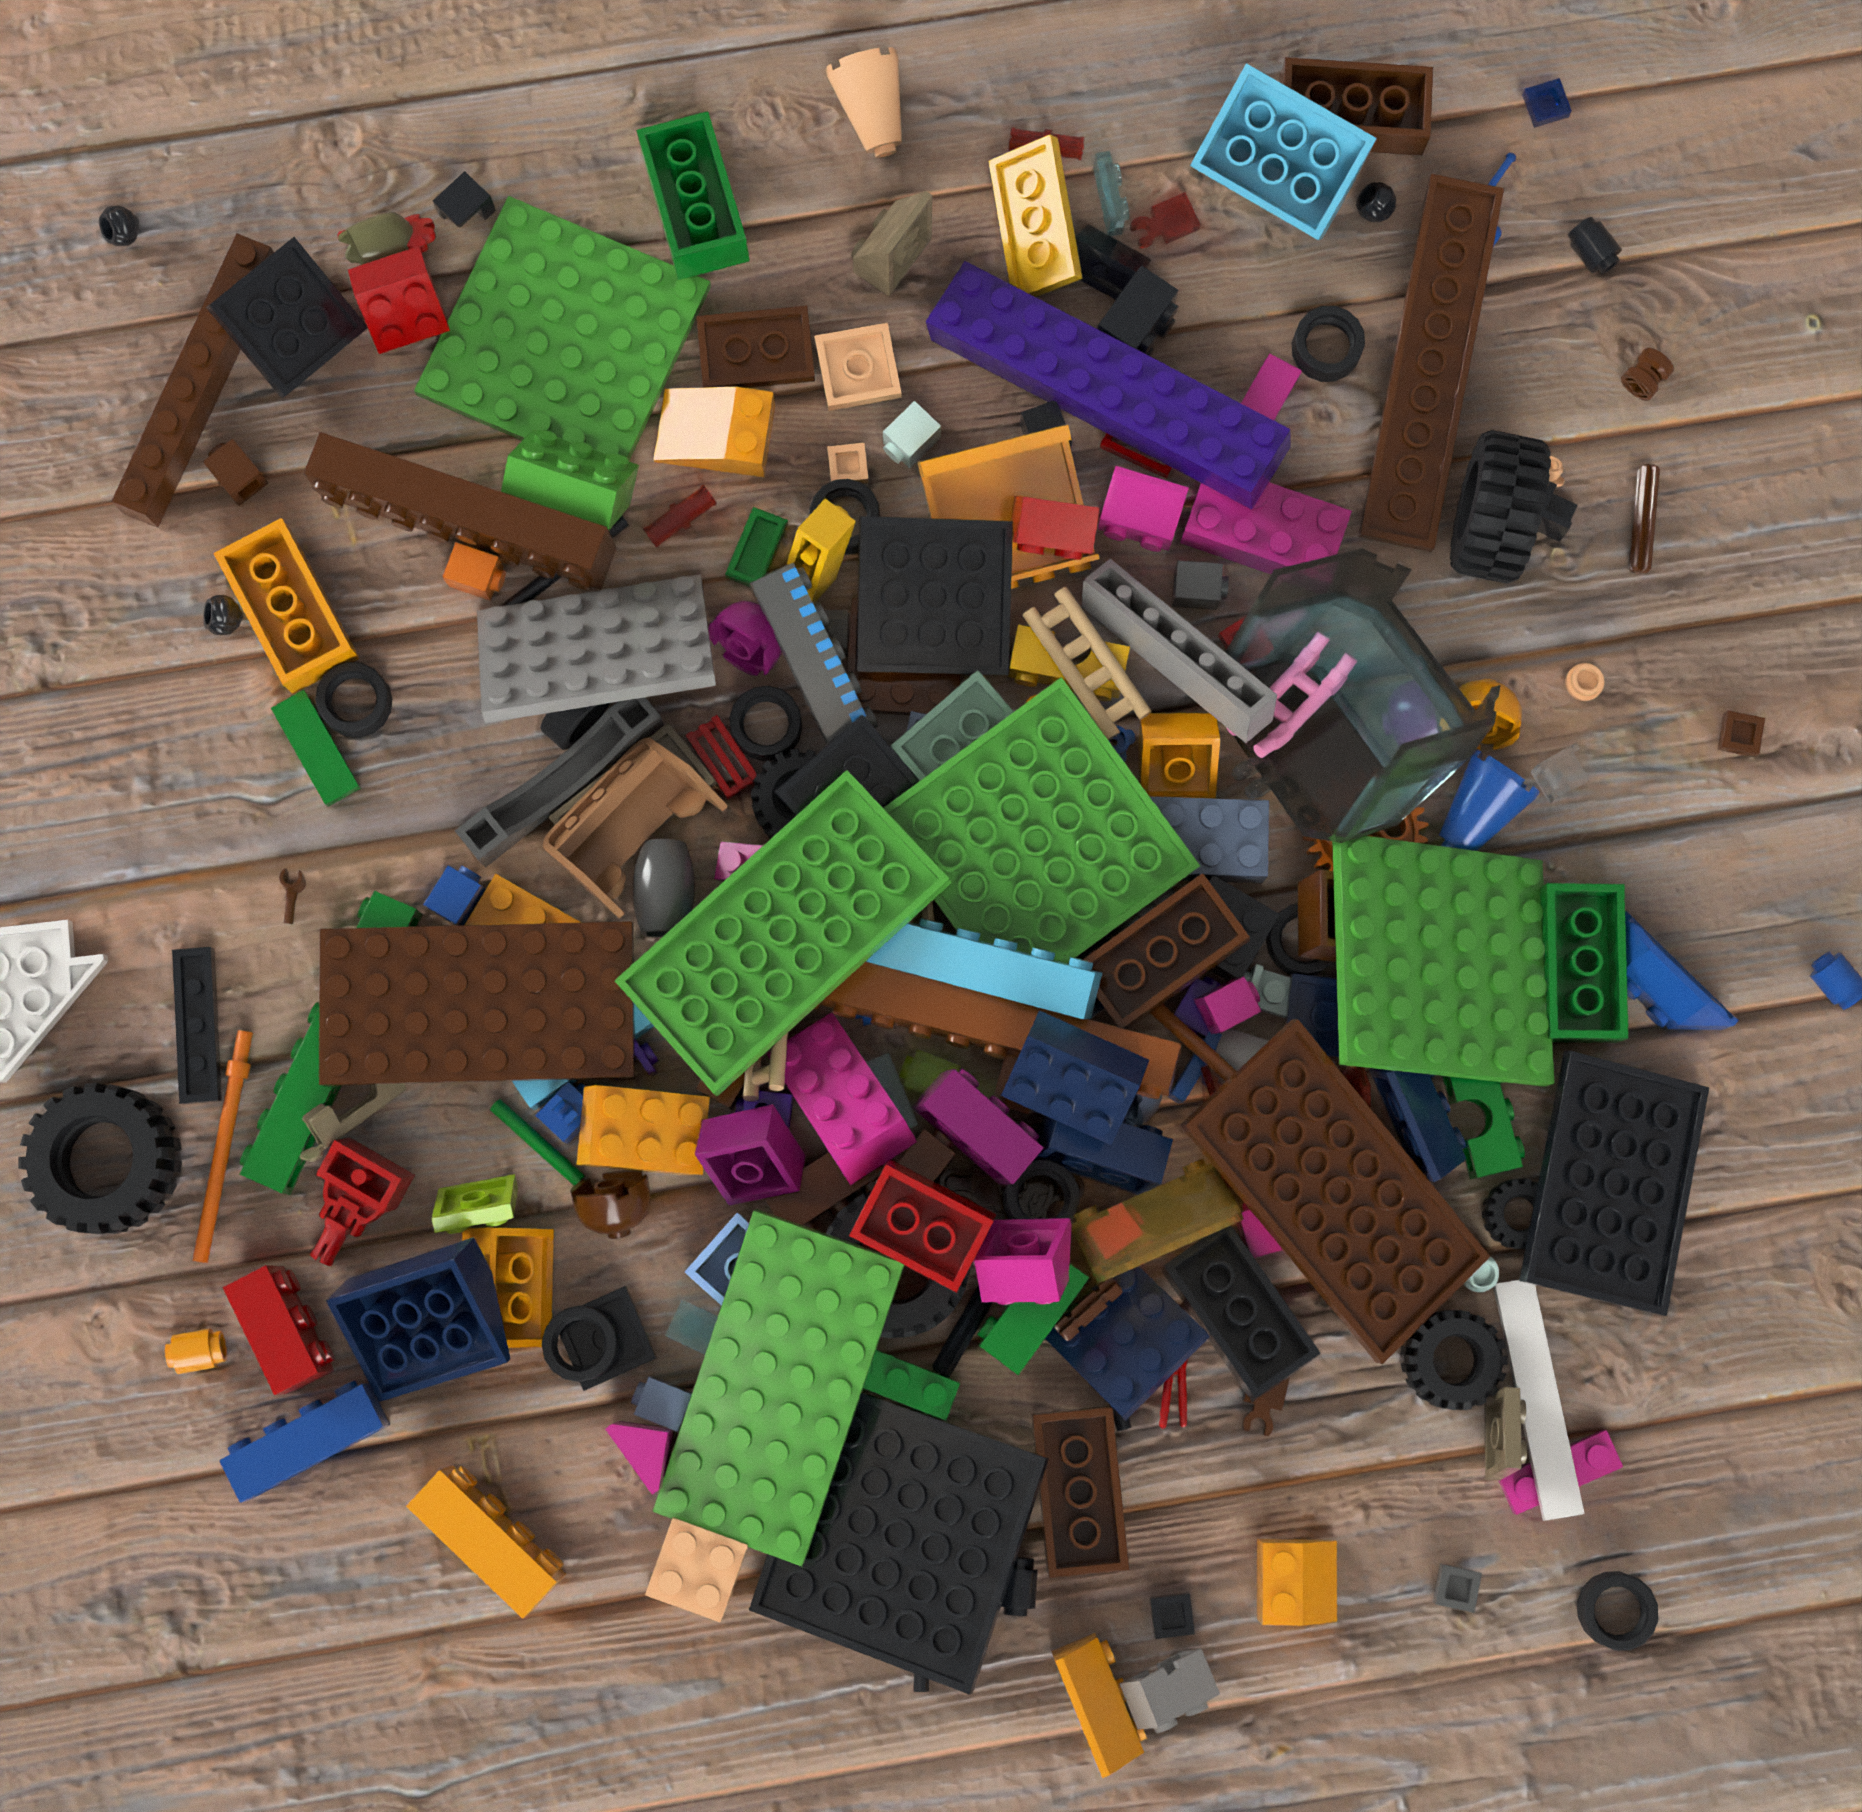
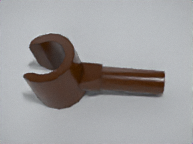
(291, 893)

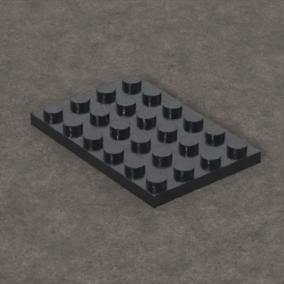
(1614, 1183)

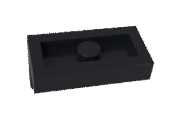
(1106, 261)

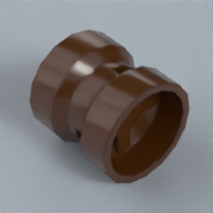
(1650, 370)

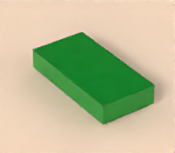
(756, 547)

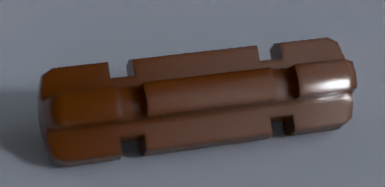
(1087, 1308)

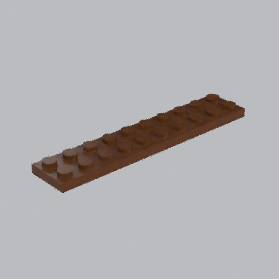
(1431, 363)

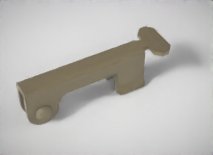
(327, 1127)

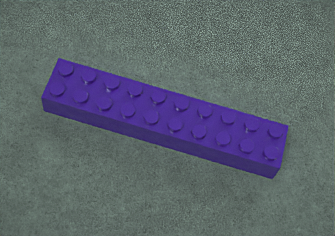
(1109, 384)

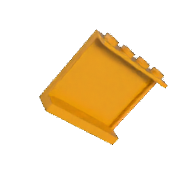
(986, 479)

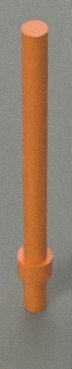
(237, 1070)

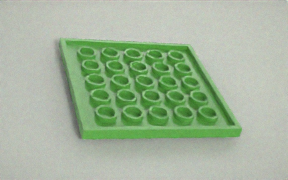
(562, 333)
(1043, 831)
(1440, 961)

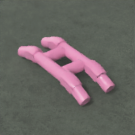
(1317, 693)

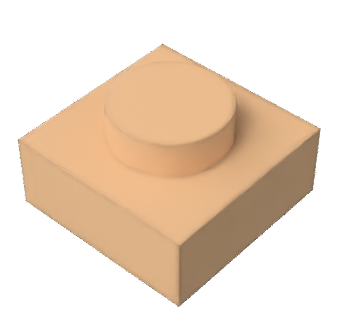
(848, 462)

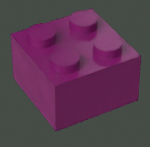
(750, 1155)

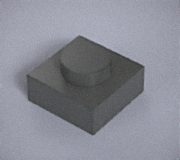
(1457, 1588)

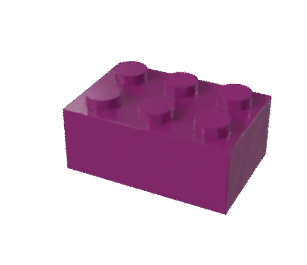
(978, 1126)

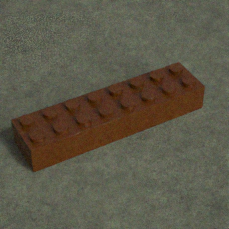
(460, 512)

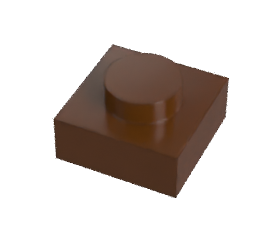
(1741, 733)

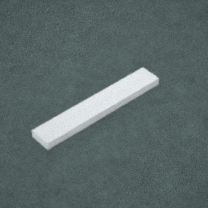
(1544, 1421)

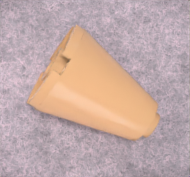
(871, 98)

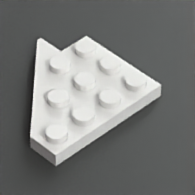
(37, 985)

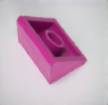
(645, 1449)

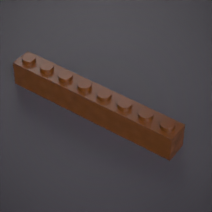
(186, 398)

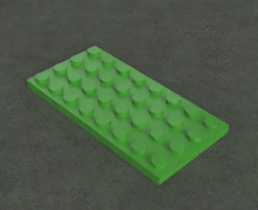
(782, 932)
(779, 1386)

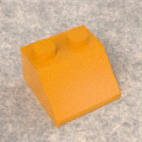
(1179, 755)
(1296, 1581)

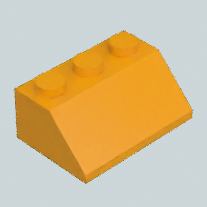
(522, 1279)
(1099, 1702)

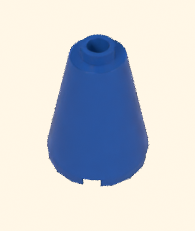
(1484, 803)

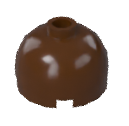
(613, 1203)

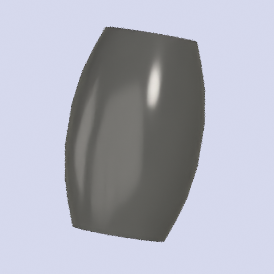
(662, 886)

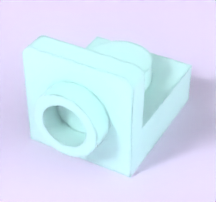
(1271, 988)

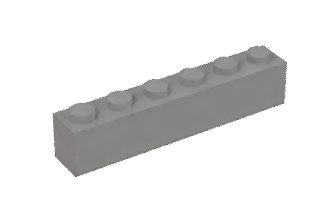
(1178, 650)

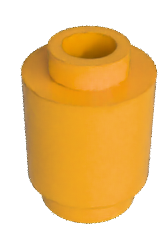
(196, 1350)

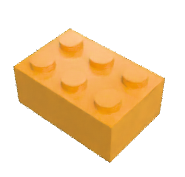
(641, 1130)

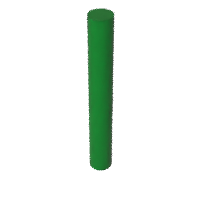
(537, 1142)

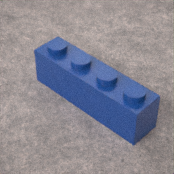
(304, 1441)

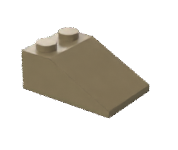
(895, 242)

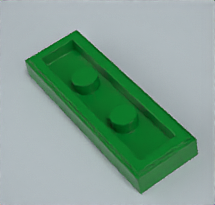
(315, 748)

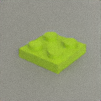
(475, 1203)

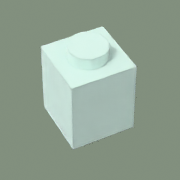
(911, 435)

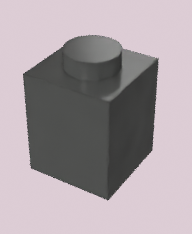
(1199, 585)

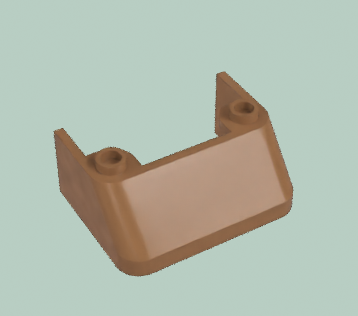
(623, 814)

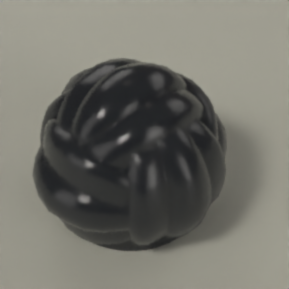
(1376, 202)
(119, 225)
(222, 615)

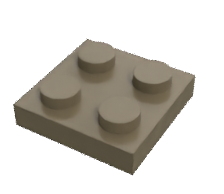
(1503, 1433)

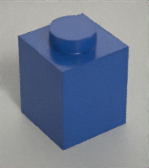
(455, 895)

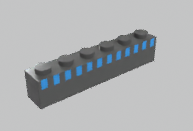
(809, 650)

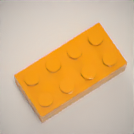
(286, 605)
(487, 1539)

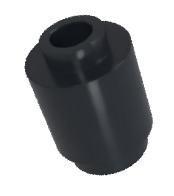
(1595, 245)
(1021, 1588)

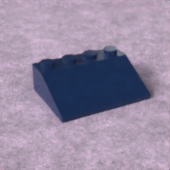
(423, 1320)

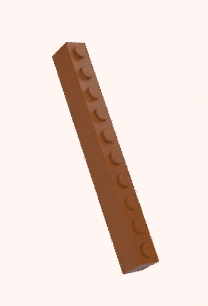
(980, 1019)

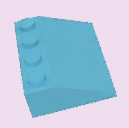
(1283, 152)

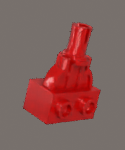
(355, 1193)

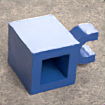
(563, 1112)

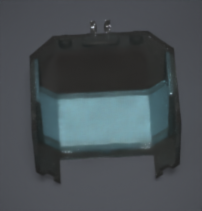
(1388, 729)

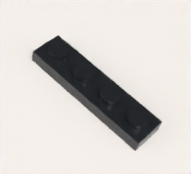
(196, 1025)

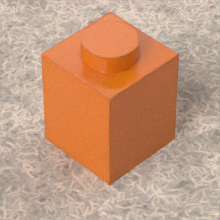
(474, 571)

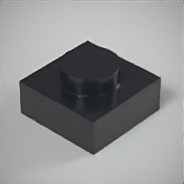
(1172, 1615)

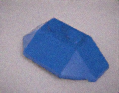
(1667, 988)

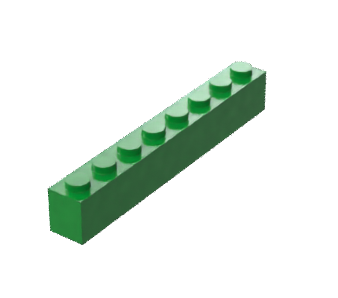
(283, 1135)

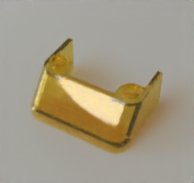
(1154, 1222)

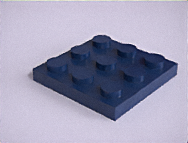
(1132, 1343)

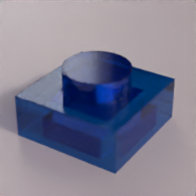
(1546, 102)

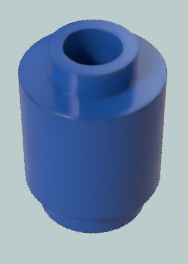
(1837, 979)

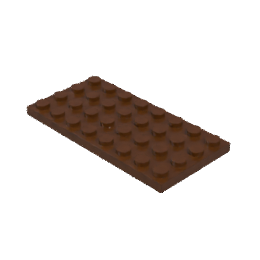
(475, 1003)
(1336, 1191)

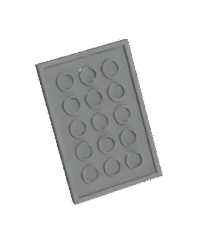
(594, 648)

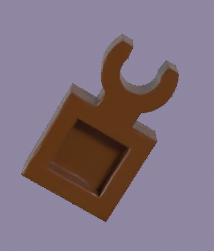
(1261, 1407)

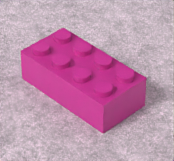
(1274, 534)
(844, 1099)

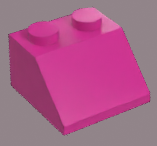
(1142, 509)
(1024, 1261)

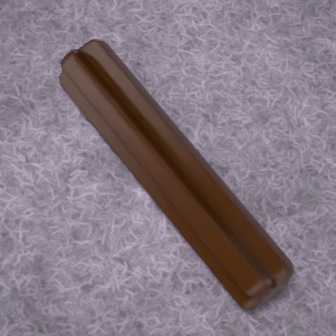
(1644, 519)

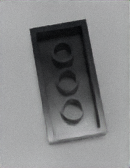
(1240, 1312)

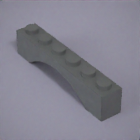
(522, 810)

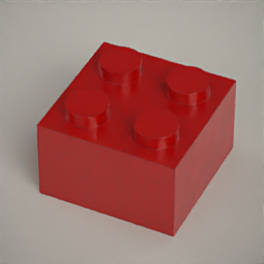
(398, 300)
(1054, 525)

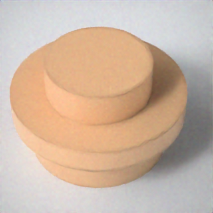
(1584, 682)

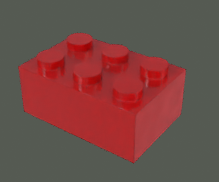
(922, 1225)
(280, 1328)

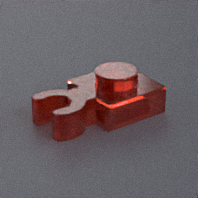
(1170, 218)

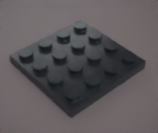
(933, 595)

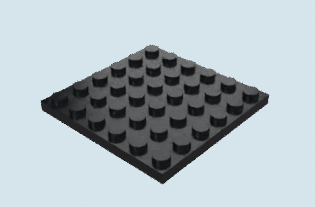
(910, 1544)

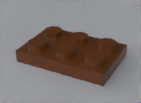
(756, 348)

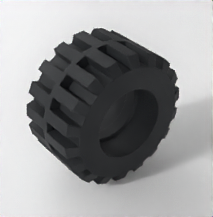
(1486, 1365)

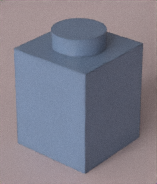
(661, 1402)

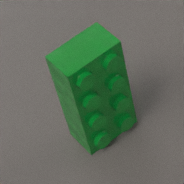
(693, 195)
(1585, 962)

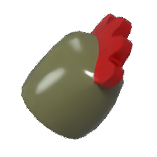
(386, 236)

